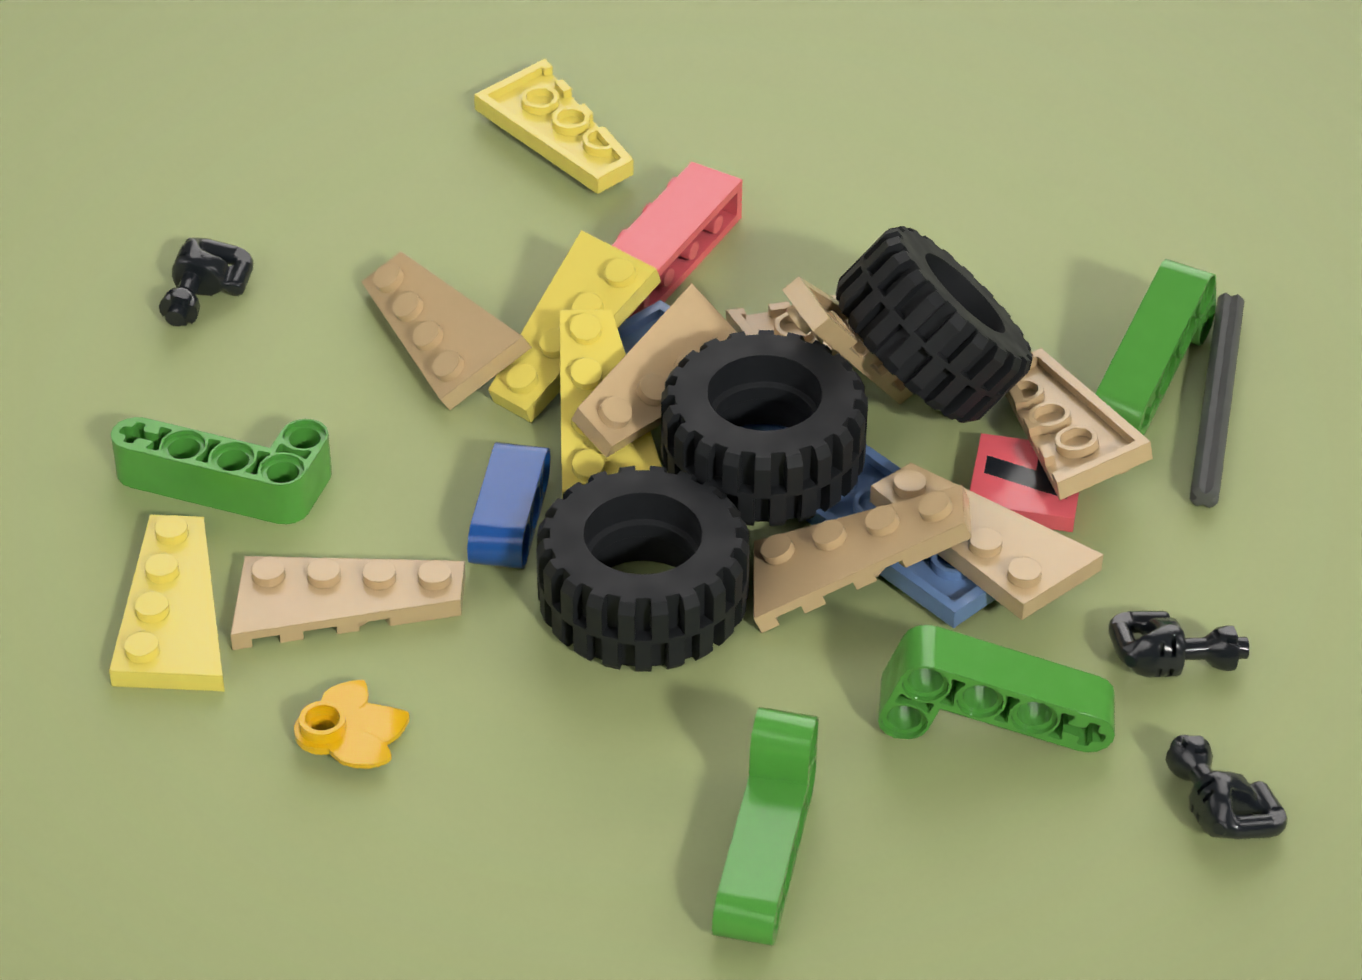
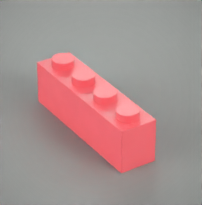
(683, 226)

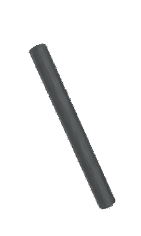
(1217, 401)

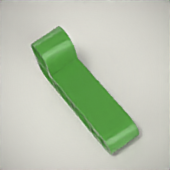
(1170, 317)
(223, 472)
(995, 686)
(767, 827)

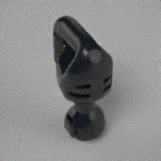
(204, 271)
(1164, 645)
(1224, 799)

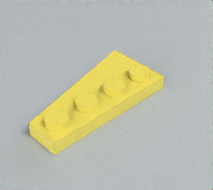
(551, 122)
(588, 279)
(587, 355)
(170, 612)

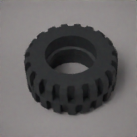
(933, 325)
(767, 382)
(643, 616)

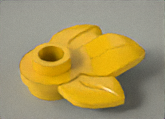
(350, 727)

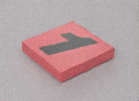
(1014, 478)

